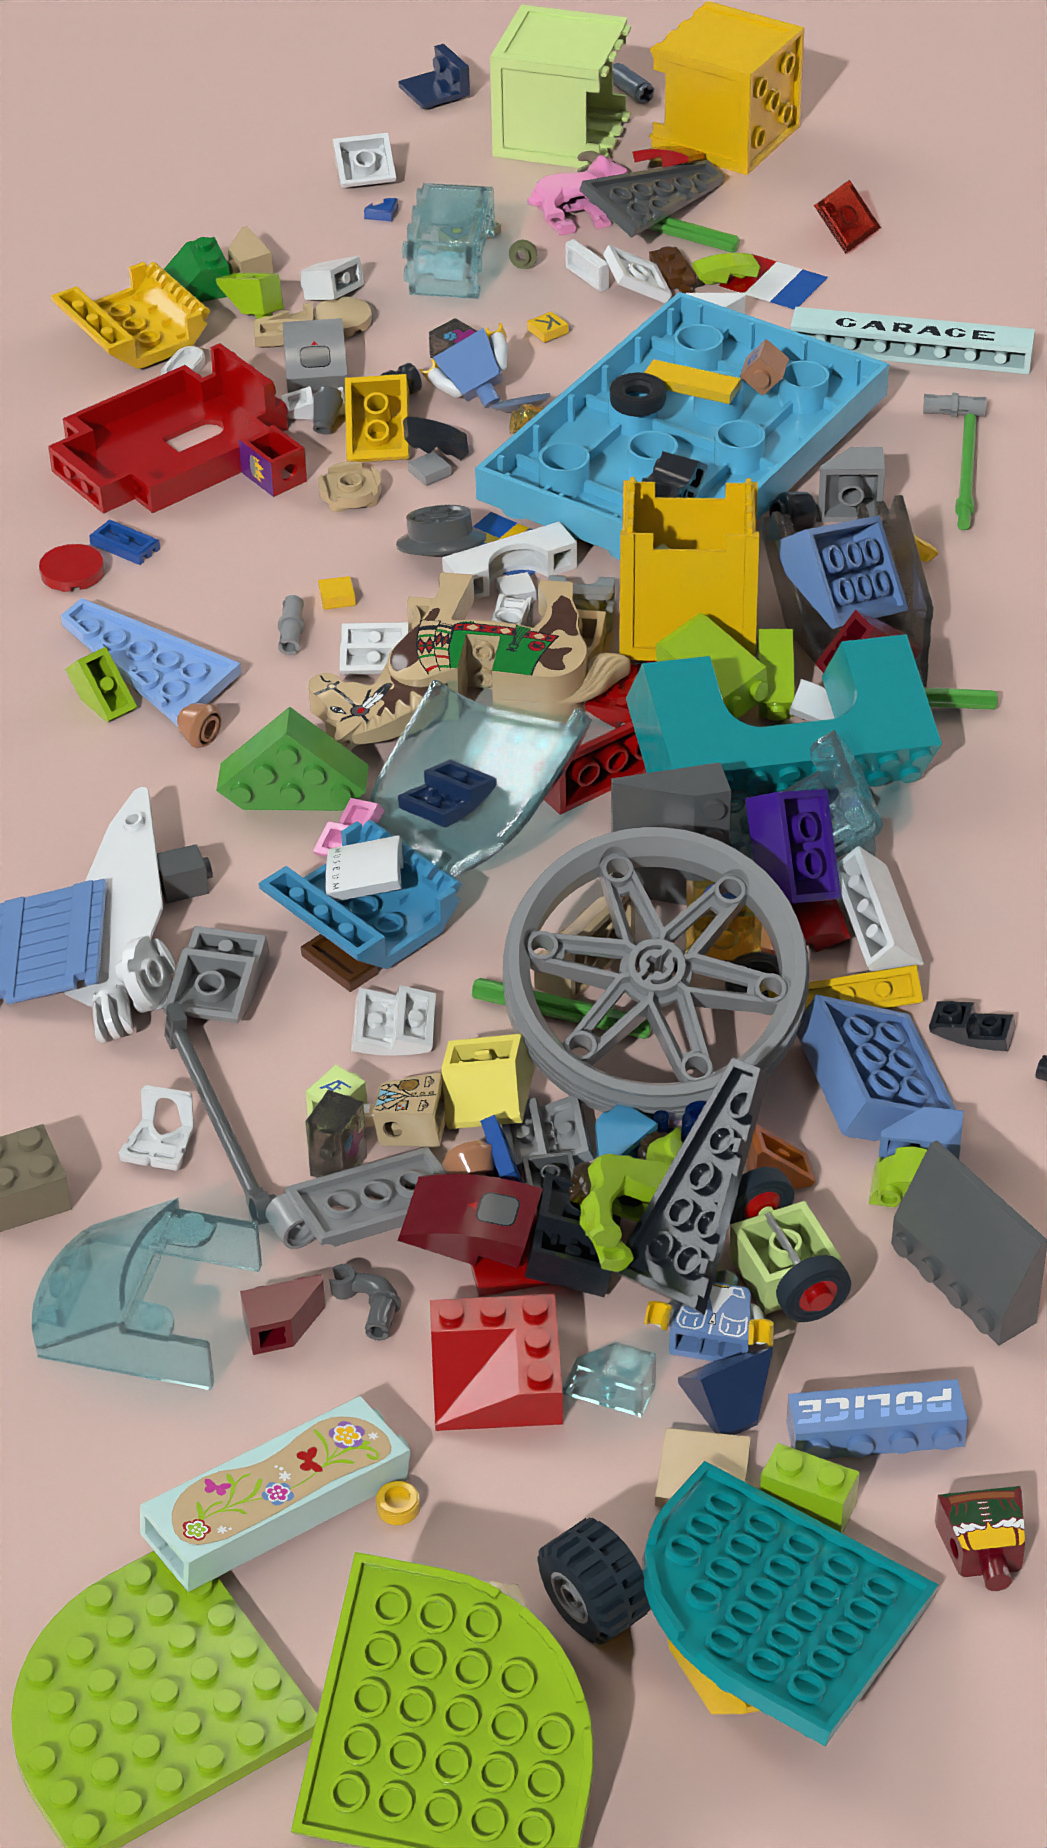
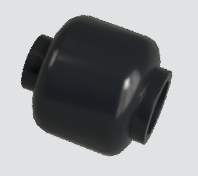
(799, 506)

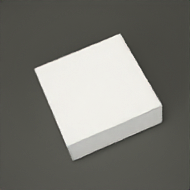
(516, 586)

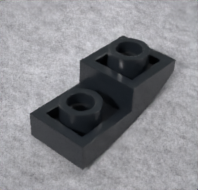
(429, 434)
(964, 1026)

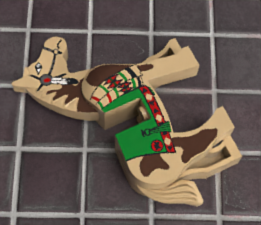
(529, 669)

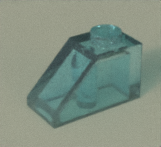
(614, 1378)

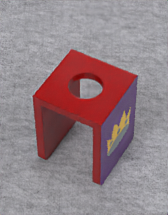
(267, 471)

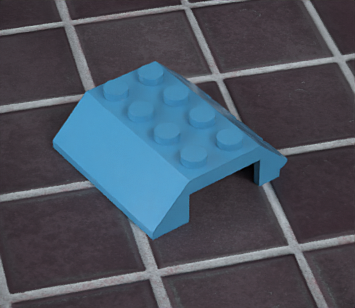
(376, 926)

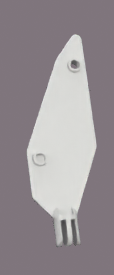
(132, 909)

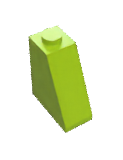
(776, 653)

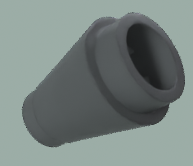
(326, 407)

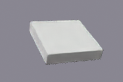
(637, 274)

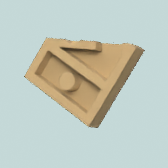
(269, 330)

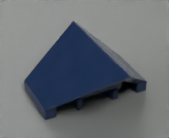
(729, 1390)

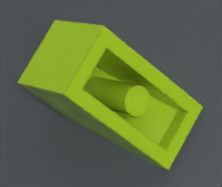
(253, 292)
(101, 685)

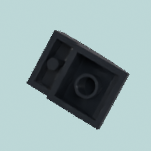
(558, 1244)

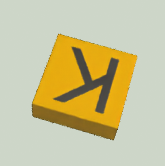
(547, 327)

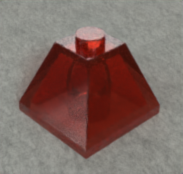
(846, 216)

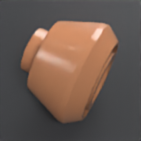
(199, 724)
(470, 1158)

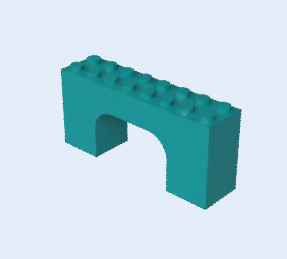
(874, 703)

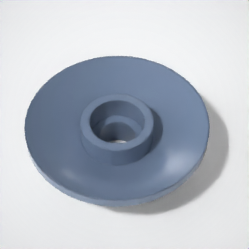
(514, 404)

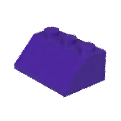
(795, 843)

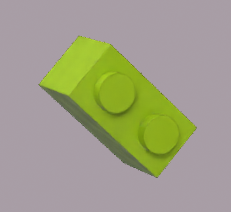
(811, 1485)

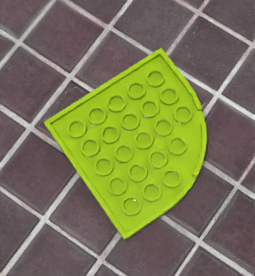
(147, 1705)
(445, 1720)

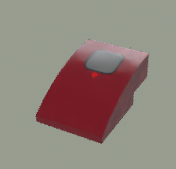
(471, 1217)

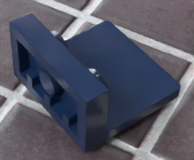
(445, 84)

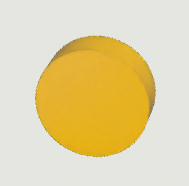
(397, 1503)

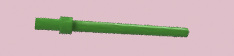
(965, 503)

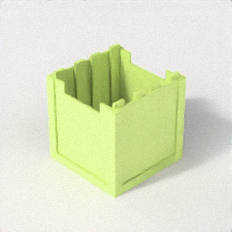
(556, 86)

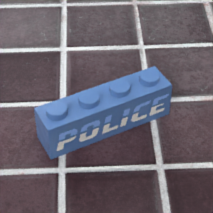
(878, 1419)

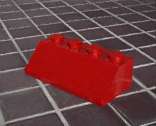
(594, 765)

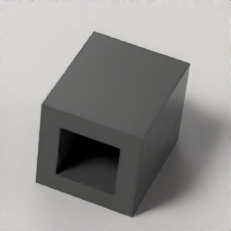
(183, 873)

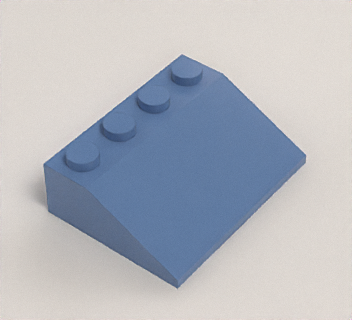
(844, 570)
(869, 1065)

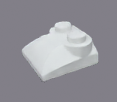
(364, 160)

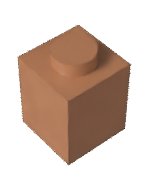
(764, 367)

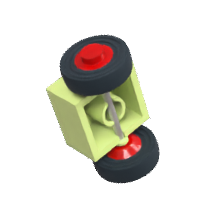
(784, 1250)

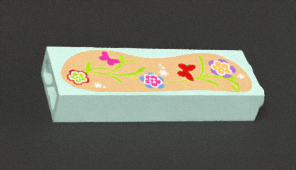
(273, 1492)

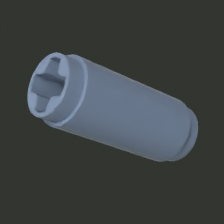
(632, 83)

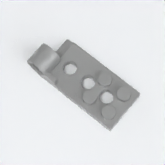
(307, 1211)

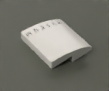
(368, 646)
(364, 868)
(393, 1022)

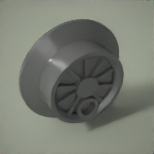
(440, 531)

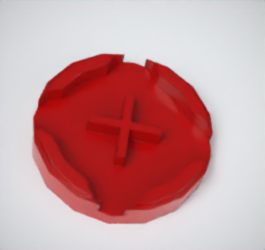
(71, 567)

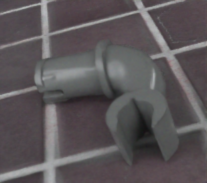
(382, 1297)

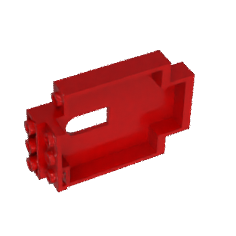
(120, 444)

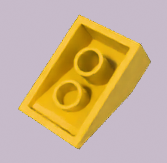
(375, 417)

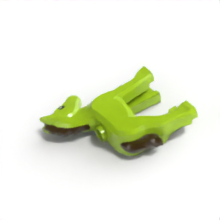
(620, 1188)

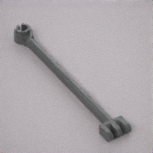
(178, 1038)

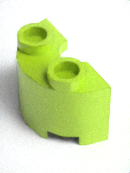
(893, 1176)

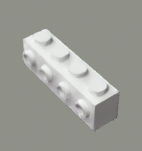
(876, 912)

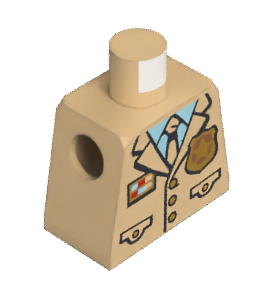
(408, 1111)

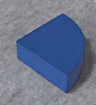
(382, 211)

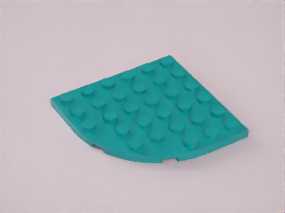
(776, 1601)

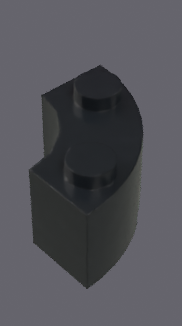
(676, 476)

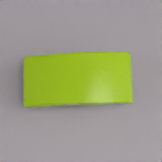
(719, 267)

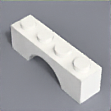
(543, 550)

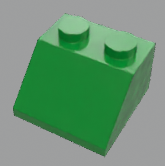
(198, 267)

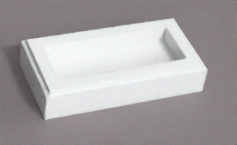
(587, 265)

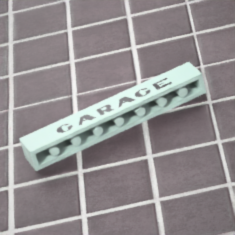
(921, 339)

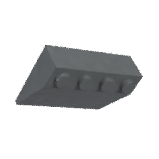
(678, 798)
(971, 1245)

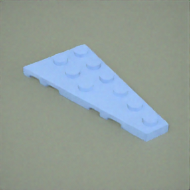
(154, 663)

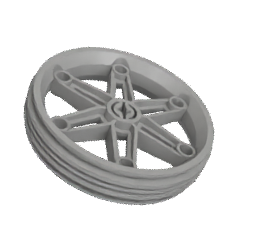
(622, 853)

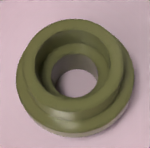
(528, 248)

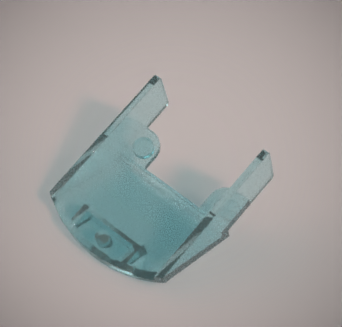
(94, 1292)

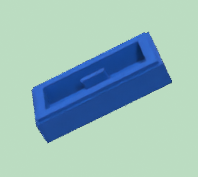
(124, 542)

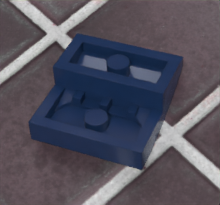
(448, 793)

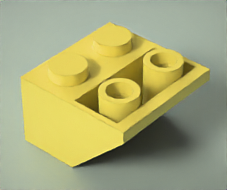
(486, 1080)

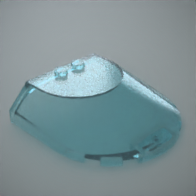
(515, 748)

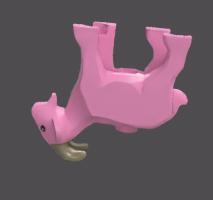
(561, 193)

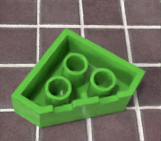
(292, 768)

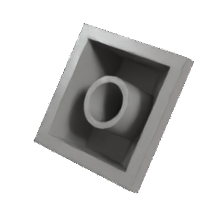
(851, 480)

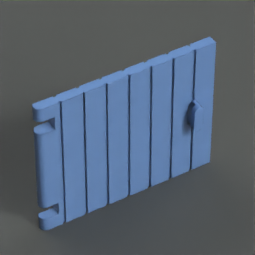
(51, 941)

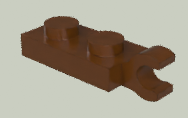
(674, 268)

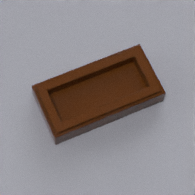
(337, 963)

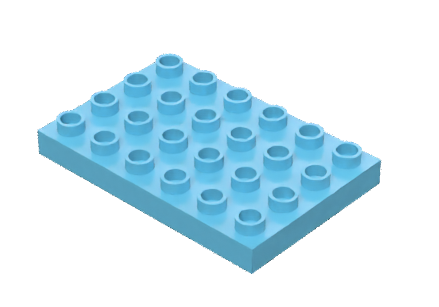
(580, 449)

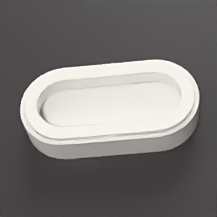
(189, 356)

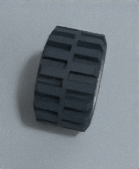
(593, 1580)

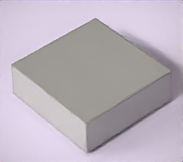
(429, 468)

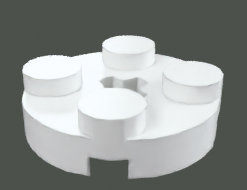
(146, 973)

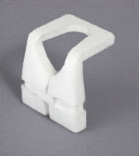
(147, 1145)

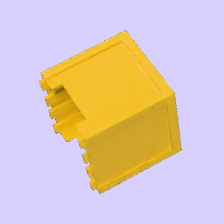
(730, 85)
(704, 571)

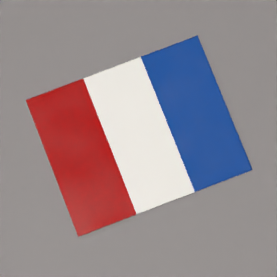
(777, 283)

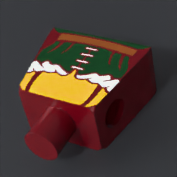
(983, 1533)

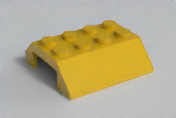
(141, 321)

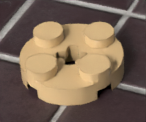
(350, 486)

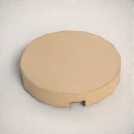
(353, 311)

